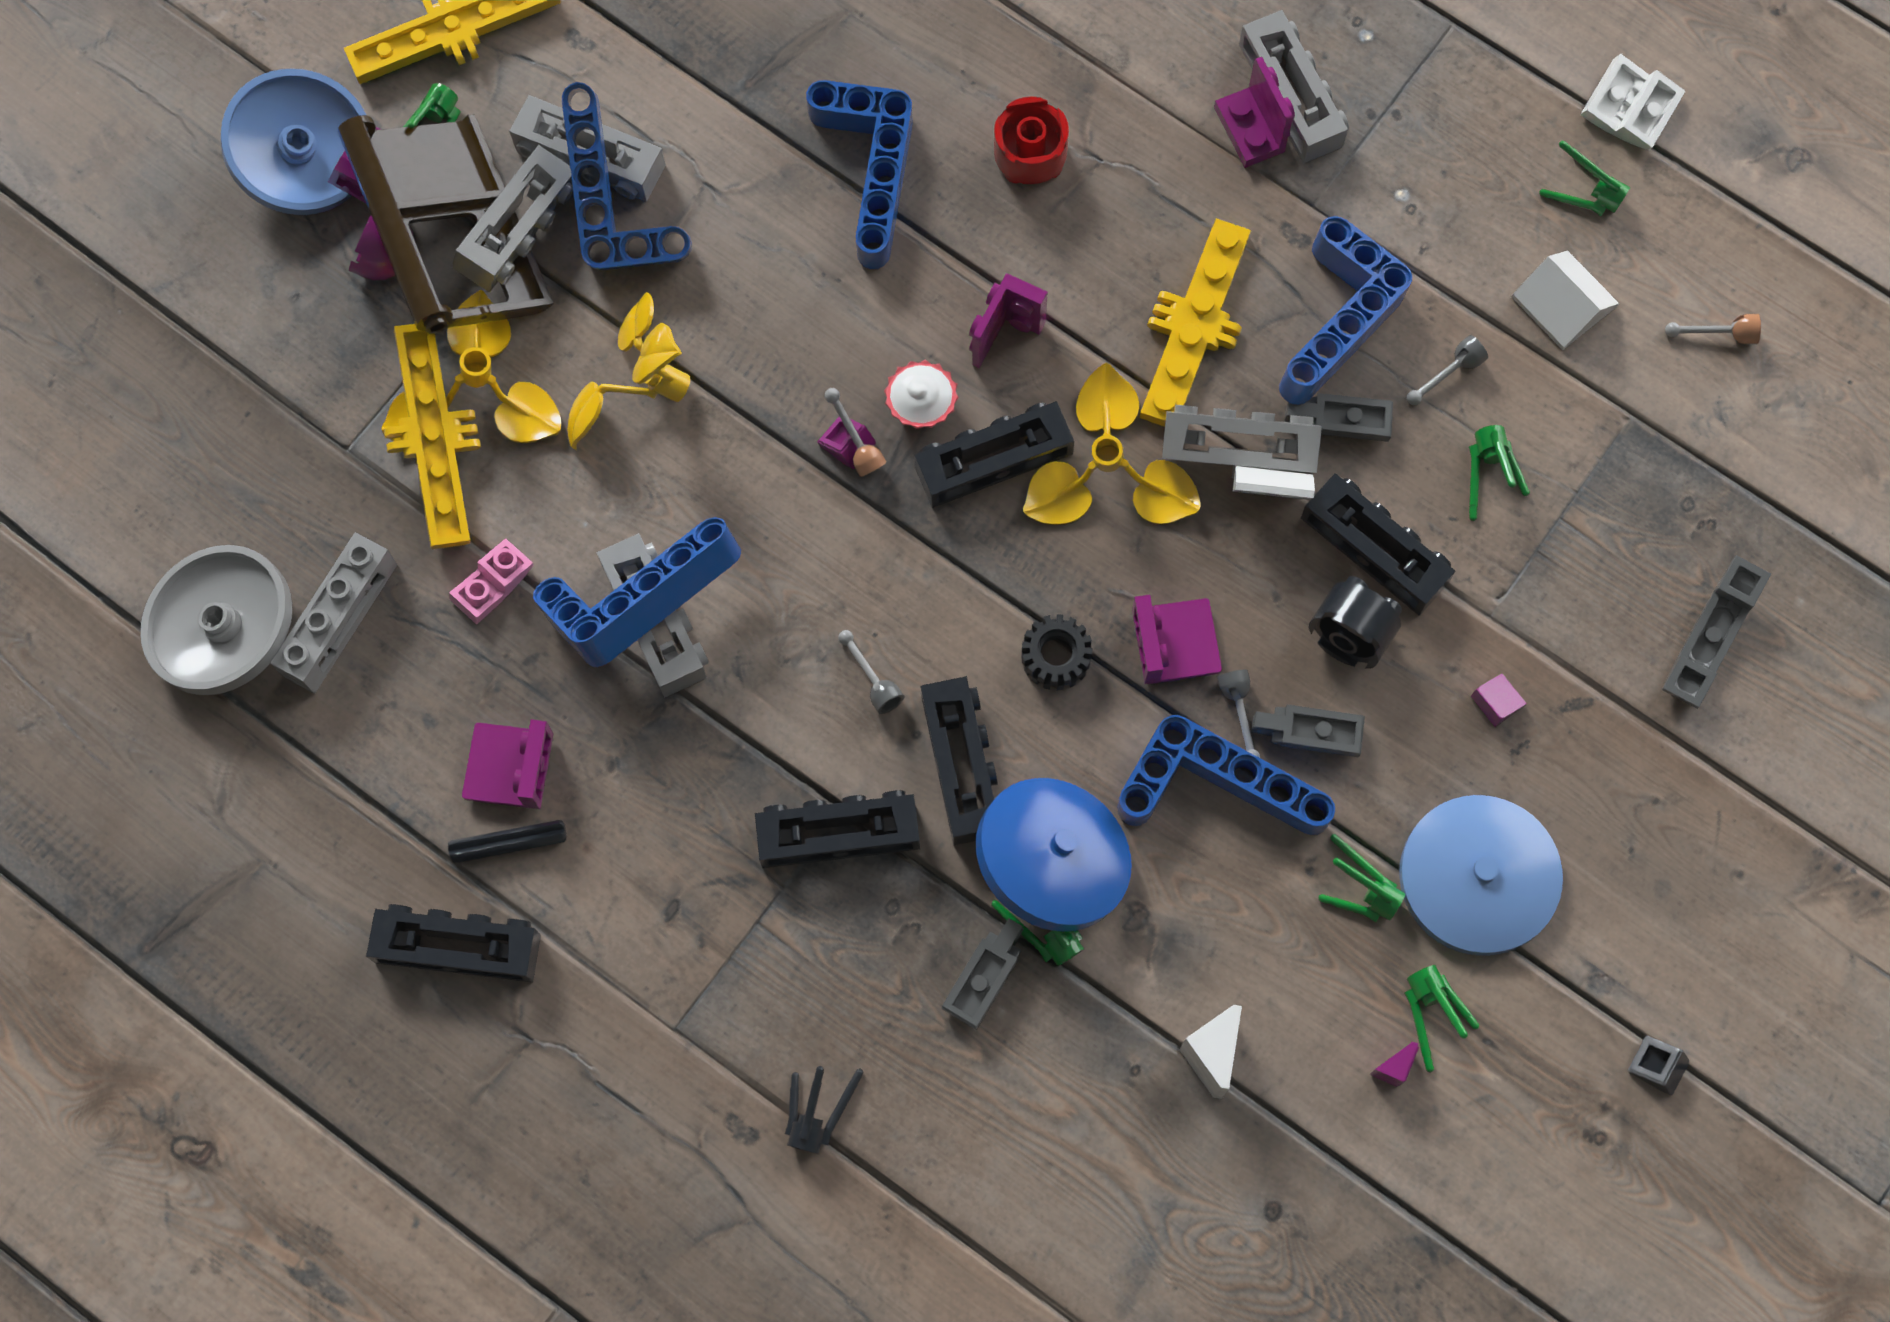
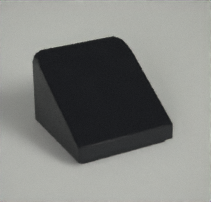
(1659, 1064)

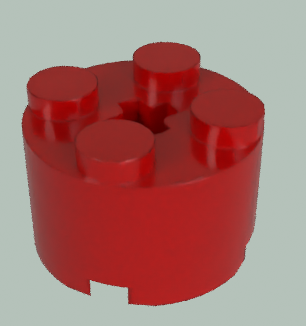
(1031, 141)

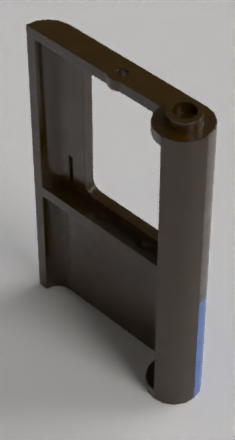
(431, 177)

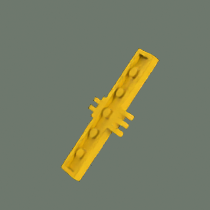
(445, 27)
(1195, 321)
(432, 437)

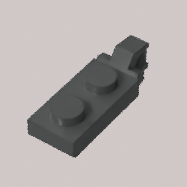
(1347, 416)
(1312, 729)
(984, 975)

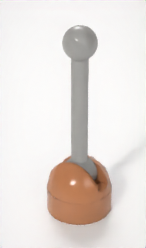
(1745, 329)
(867, 457)

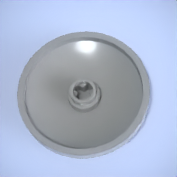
(216, 620)

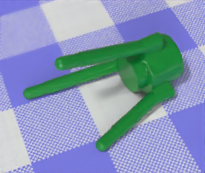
(436, 106)
(1608, 191)
(1494, 449)
(1382, 893)
(1060, 944)
(1431, 988)

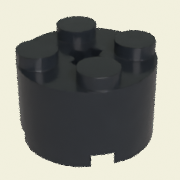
(1356, 623)

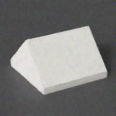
(1564, 298)
(1212, 1051)

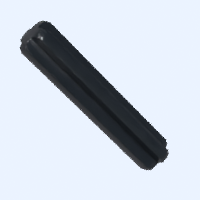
(507, 841)

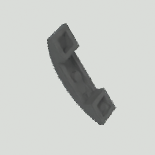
(1715, 631)

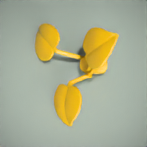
(650, 368)
(1109, 403)
(527, 411)

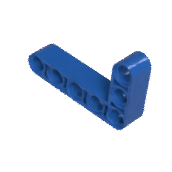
(882, 161)
(601, 195)
(1372, 292)
(643, 599)
(1222, 775)

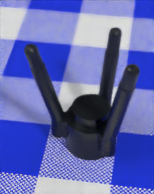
(808, 1131)

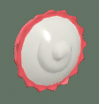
(921, 394)

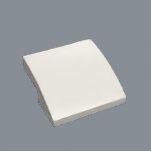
(1632, 103)
(1273, 482)

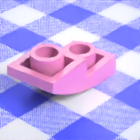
(492, 581)

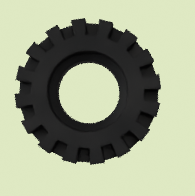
(1060, 629)

